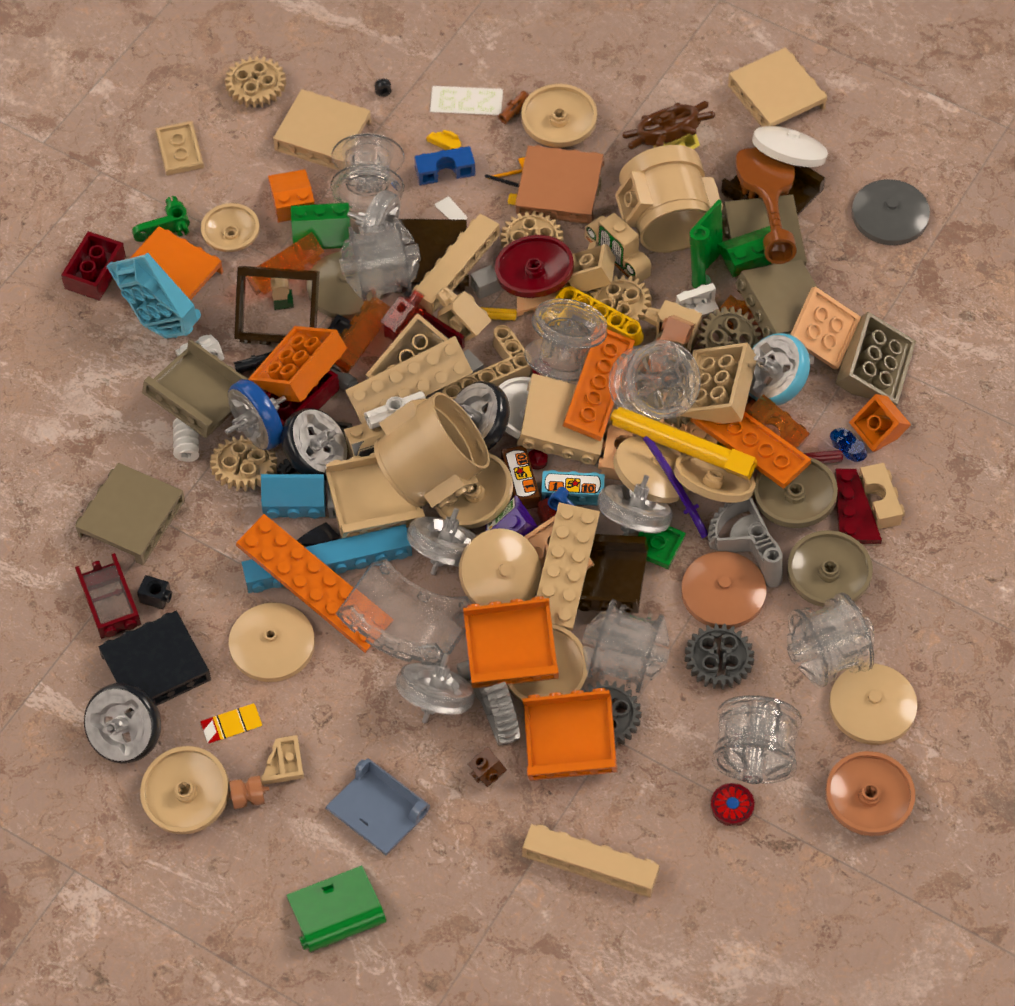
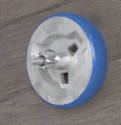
(255, 414)

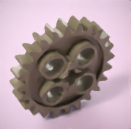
(742, 327)

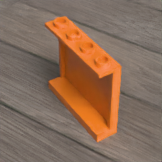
(183, 262)
(510, 642)
(570, 734)

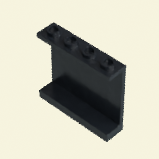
(157, 659)

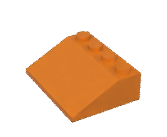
(299, 362)

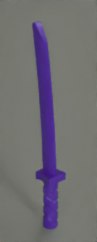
(690, 508)

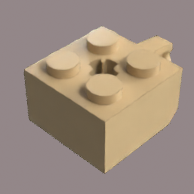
(593, 267)
(461, 313)
(657, 316)

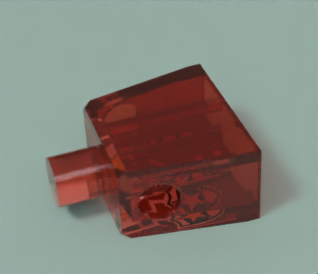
(403, 311)

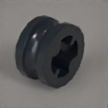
(382, 87)

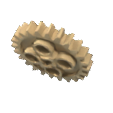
(255, 81)
(530, 225)
(635, 307)
(241, 463)

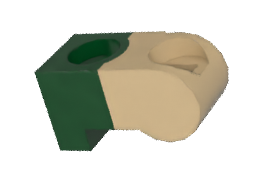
(281, 294)

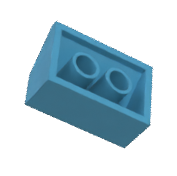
(293, 495)

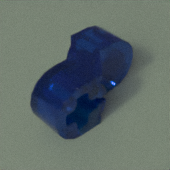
(849, 445)

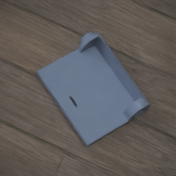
(380, 803)

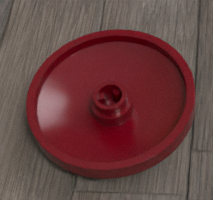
(534, 266)

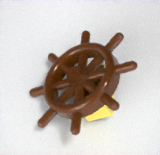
(670, 126)

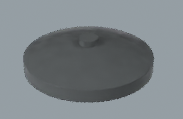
(890, 212)

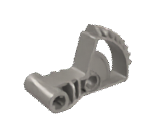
(748, 535)
(497, 707)

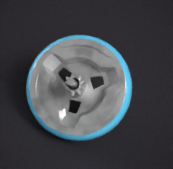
(785, 382)

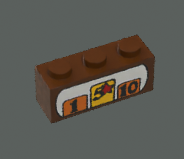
(522, 474)

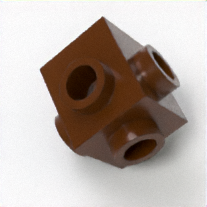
(486, 767)

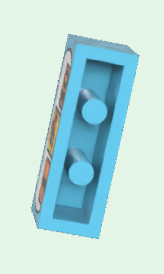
(582, 487)

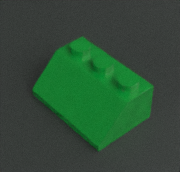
(326, 222)
(745, 251)

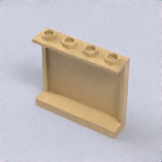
(776, 88)
(317, 125)
(543, 422)
(365, 498)

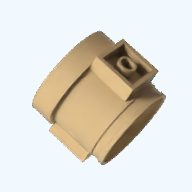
(665, 196)
(431, 451)

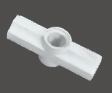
(378, 414)

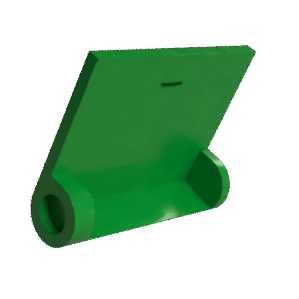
(704, 242)
(336, 909)

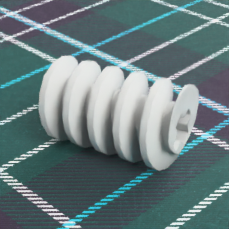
(185, 442)

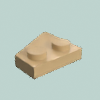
(284, 761)

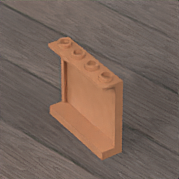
(559, 183)

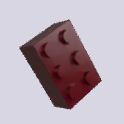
(87, 268)

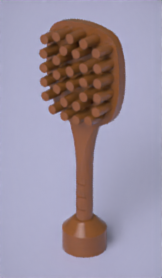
(768, 179)

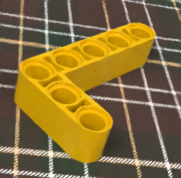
(626, 324)

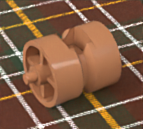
(242, 792)

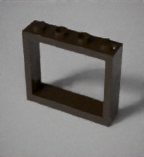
(267, 338)

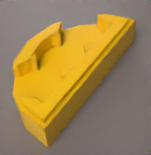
(445, 140)

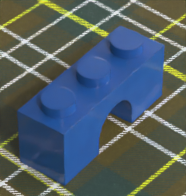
(458, 160)

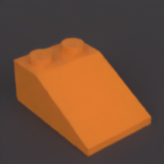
(290, 190)

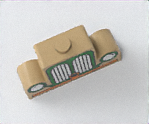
(623, 243)

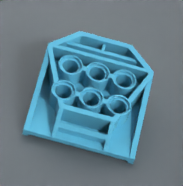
(154, 296)

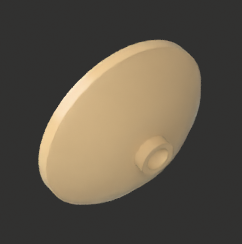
(230, 220)

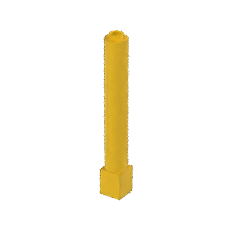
(730, 460)

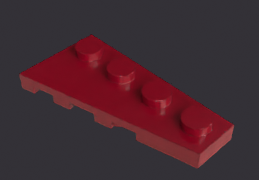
(854, 509)

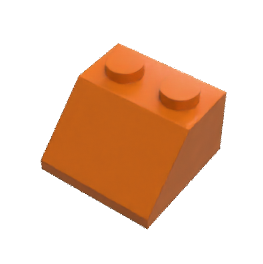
(879, 422)

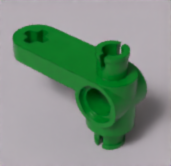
(174, 221)

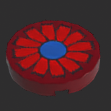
(732, 804)

